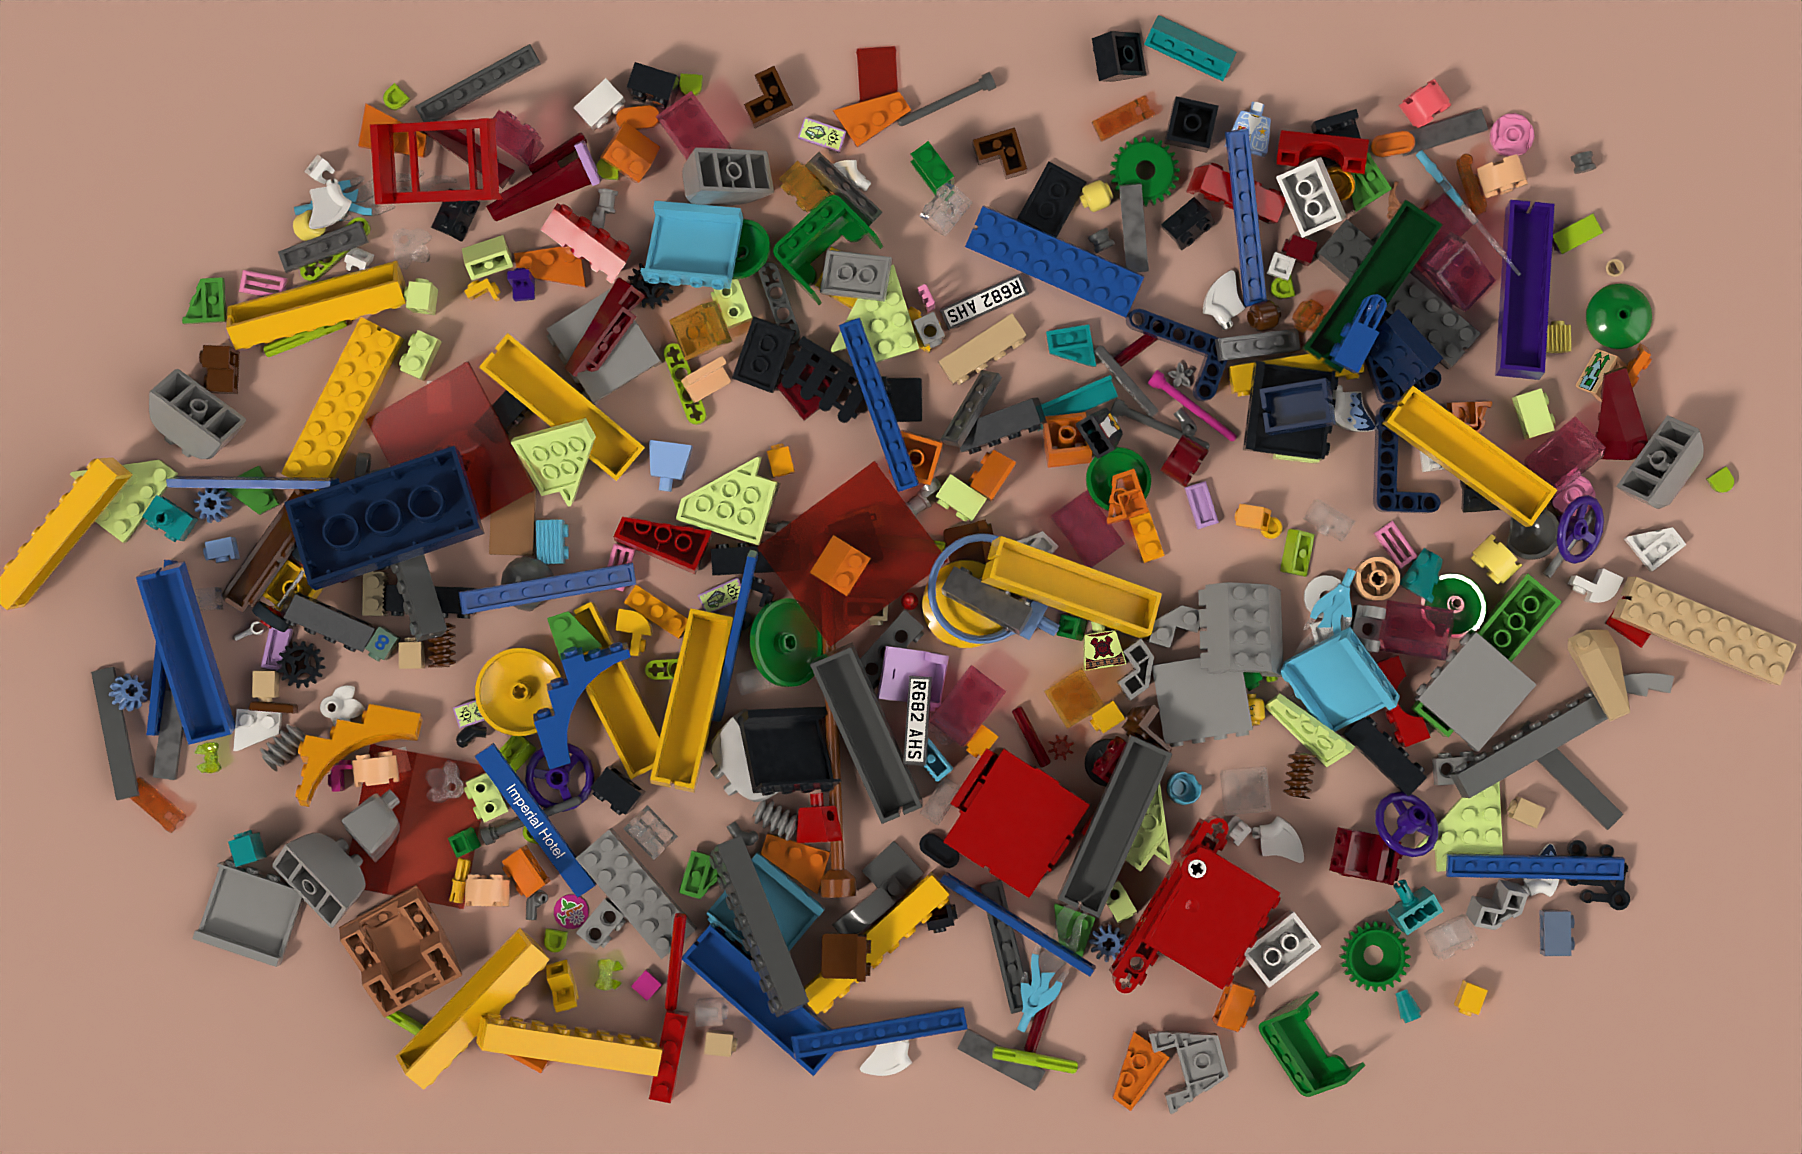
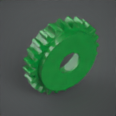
(1164, 169)
(1391, 963)

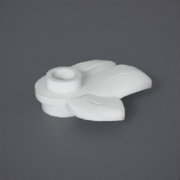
(345, 705)

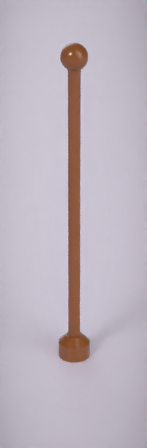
(837, 881)

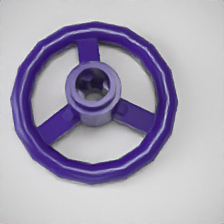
(1576, 528)
(550, 776)
(1409, 822)

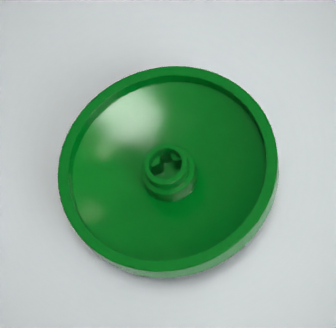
(785, 643)

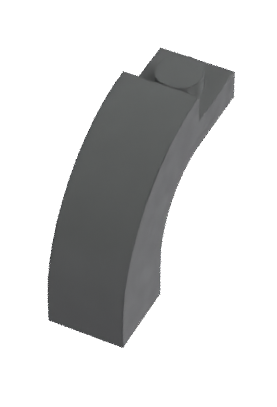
(870, 908)

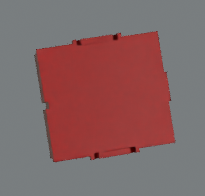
(1016, 822)

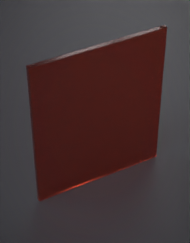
(458, 415)
(872, 520)
(422, 848)

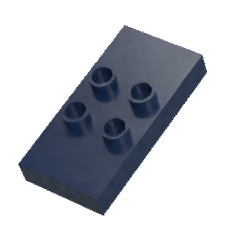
(384, 518)

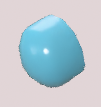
(1183, 788)

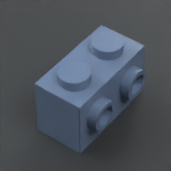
(1556, 932)

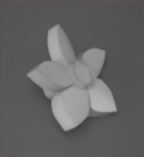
(1180, 376)

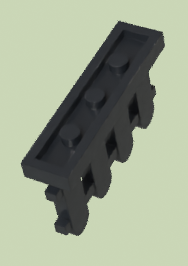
(821, 370)

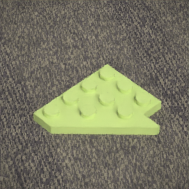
(884, 323)
(557, 457)
(732, 504)
(128, 506)
(1470, 827)
(1151, 836)

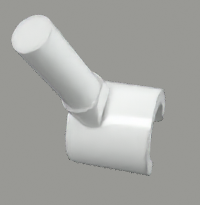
(250, 631)

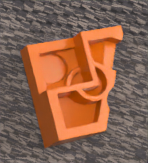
(1470, 412)
(1126, 498)

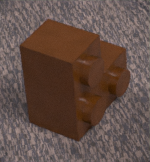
(772, 103)
(1002, 146)
(221, 367)

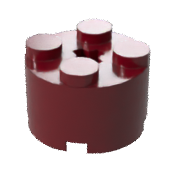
(1184, 460)

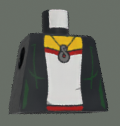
(1100, 432)

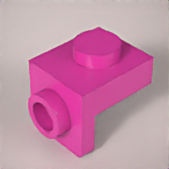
(336, 778)

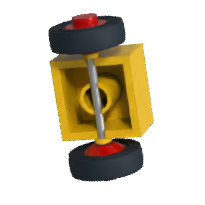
(289, 577)

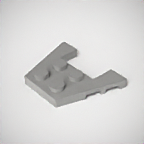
(1199, 1059)

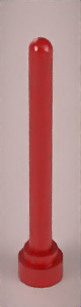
(909, 601)

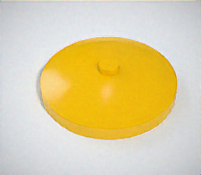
(956, 613)
(513, 689)

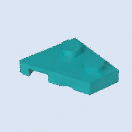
(1072, 344)
(1423, 575)

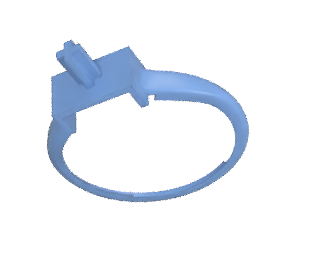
(1038, 609)

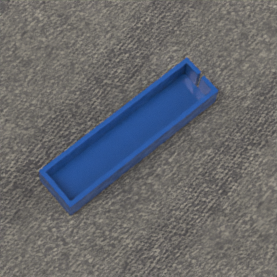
(1054, 261)
(186, 652)
(732, 975)

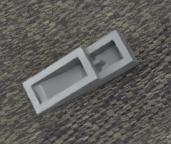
(1640, 683)

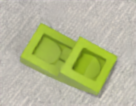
(1577, 233)

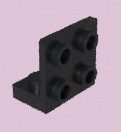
(1337, 125)
(905, 398)

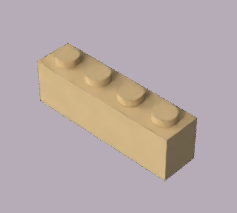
(982, 349)

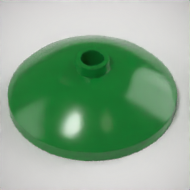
(755, 246)
(1607, 325)
(1101, 472)
(1473, 602)

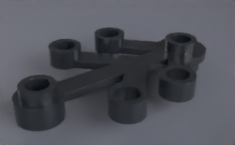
(1606, 884)

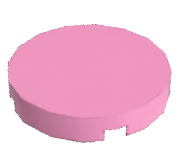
(1511, 135)
(1578, 488)

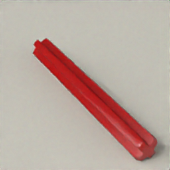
(675, 961)

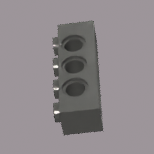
(903, 622)

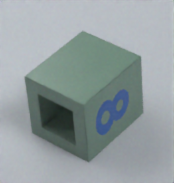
(382, 644)

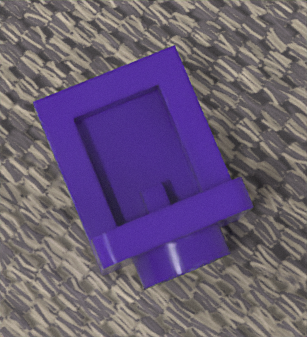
(522, 284)

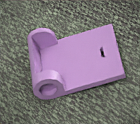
(902, 663)

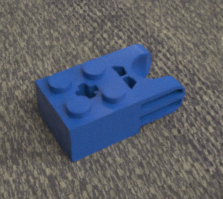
(1359, 334)

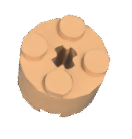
(1502, 176)
(1388, 581)
(376, 769)
(487, 892)

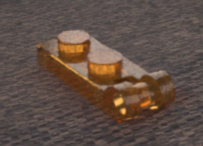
(1122, 118)
(1470, 184)
(157, 805)

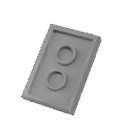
(856, 275)

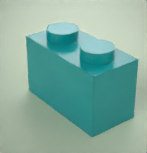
(247, 848)

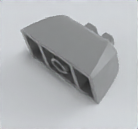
(726, 176)
(192, 416)
(1664, 464)
(731, 760)
(374, 824)
(322, 874)

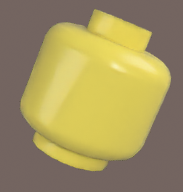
(1096, 196)
(302, 228)

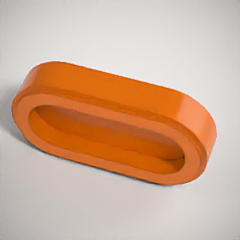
(638, 117)
(1393, 144)

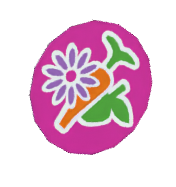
(571, 911)

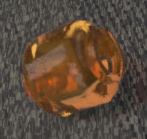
(1308, 316)

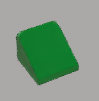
(1072, 627)
(464, 842)

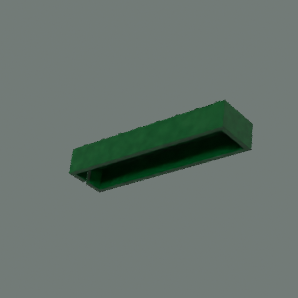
(1378, 273)

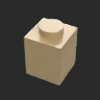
(411, 654)
(265, 685)
(1525, 812)
(720, 1043)

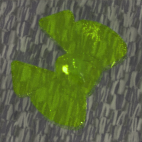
(211, 757)
(605, 981)

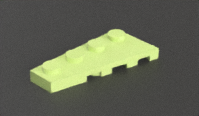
(1309, 731)

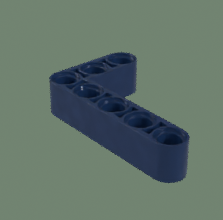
(1186, 343)
(1380, 383)
(1390, 469)

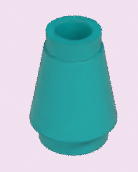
(1407, 1006)

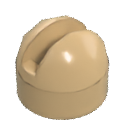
(1619, 265)

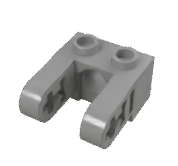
(1373, 616)

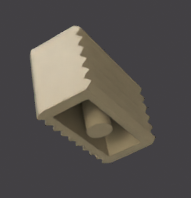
(374, 593)

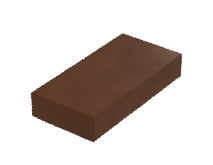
(273, 707)

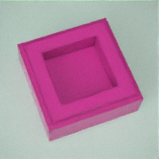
(646, 985)

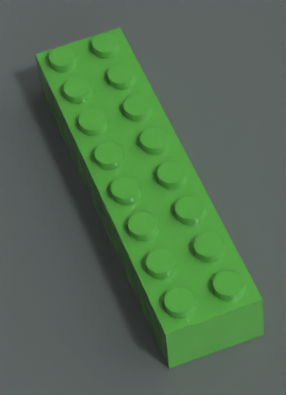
(1507, 629)

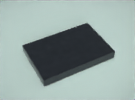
(1052, 199)
(763, 354)

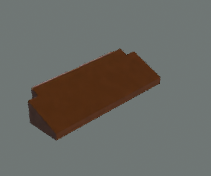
(263, 561)

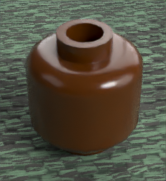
(1263, 315)

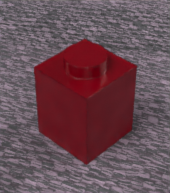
(1299, 249)

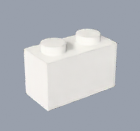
(600, 104)

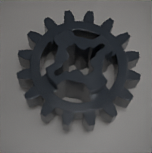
(641, 286)
(291, 659)

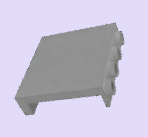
(626, 361)
(1475, 690)
(1200, 703)
(249, 914)

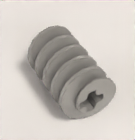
(283, 747)
(776, 819)

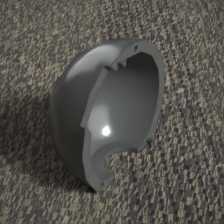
(1536, 540)
(522, 570)

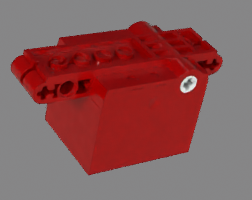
(1198, 914)

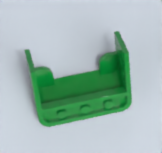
(815, 235)
(1301, 1053)

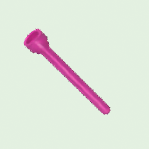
(1158, 381)

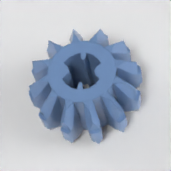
(212, 513)
(122, 697)
(1102, 937)

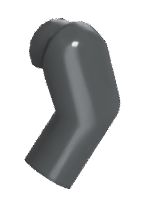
(1187, 424)
(749, 838)
(533, 903)

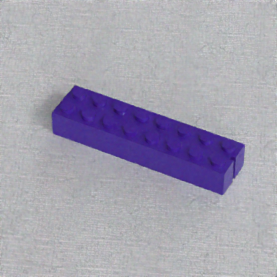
(1525, 297)

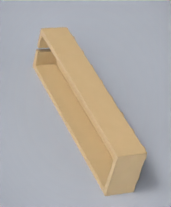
(1704, 630)

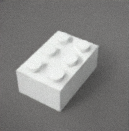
(1311, 197)
(1281, 948)

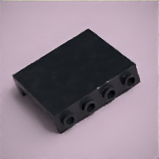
(1301, 444)
(786, 750)

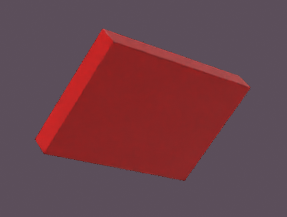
(981, 768)

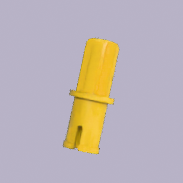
(459, 880)

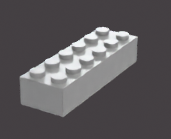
(633, 890)

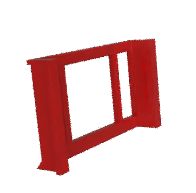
(384, 162)

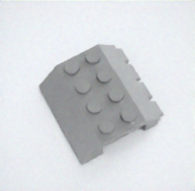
(1241, 628)

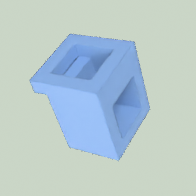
(221, 550)

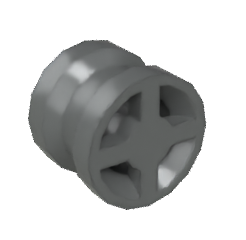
(1583, 162)
(1101, 240)

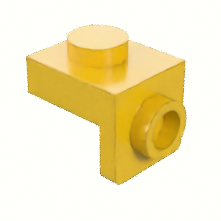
(478, 288)

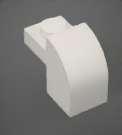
(1601, 589)

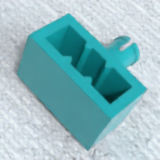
(169, 518)
(1414, 908)

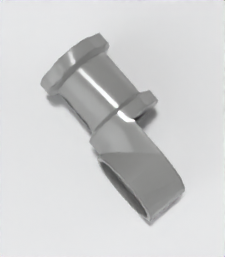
(606, 205)
(920, 502)

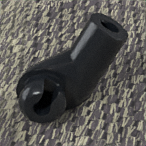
(469, 733)

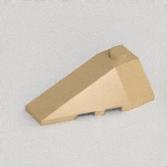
(1601, 667)

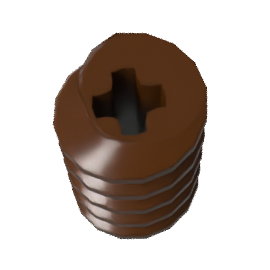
(442, 649)
(1299, 775)

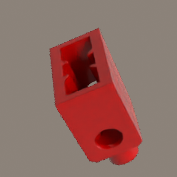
(818, 822)

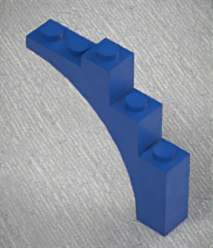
(563, 694)

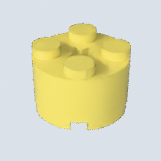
(1496, 560)

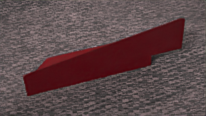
(457, 144)
(539, 188)
(606, 328)

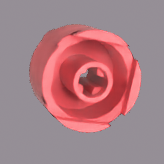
(1424, 103)

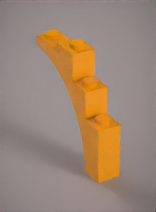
(323, 754)

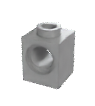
(929, 320)

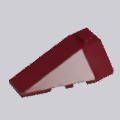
(1620, 419)

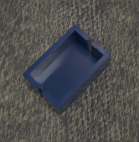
(1403, 351)
(1297, 406)

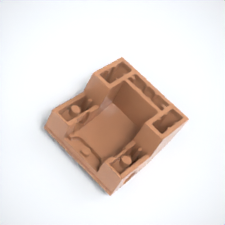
(400, 951)

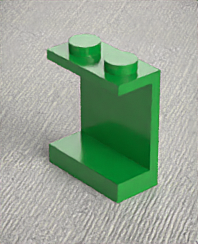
(931, 167)

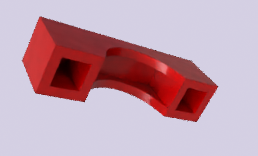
(1346, 151)
(1408, 728)
(671, 1045)

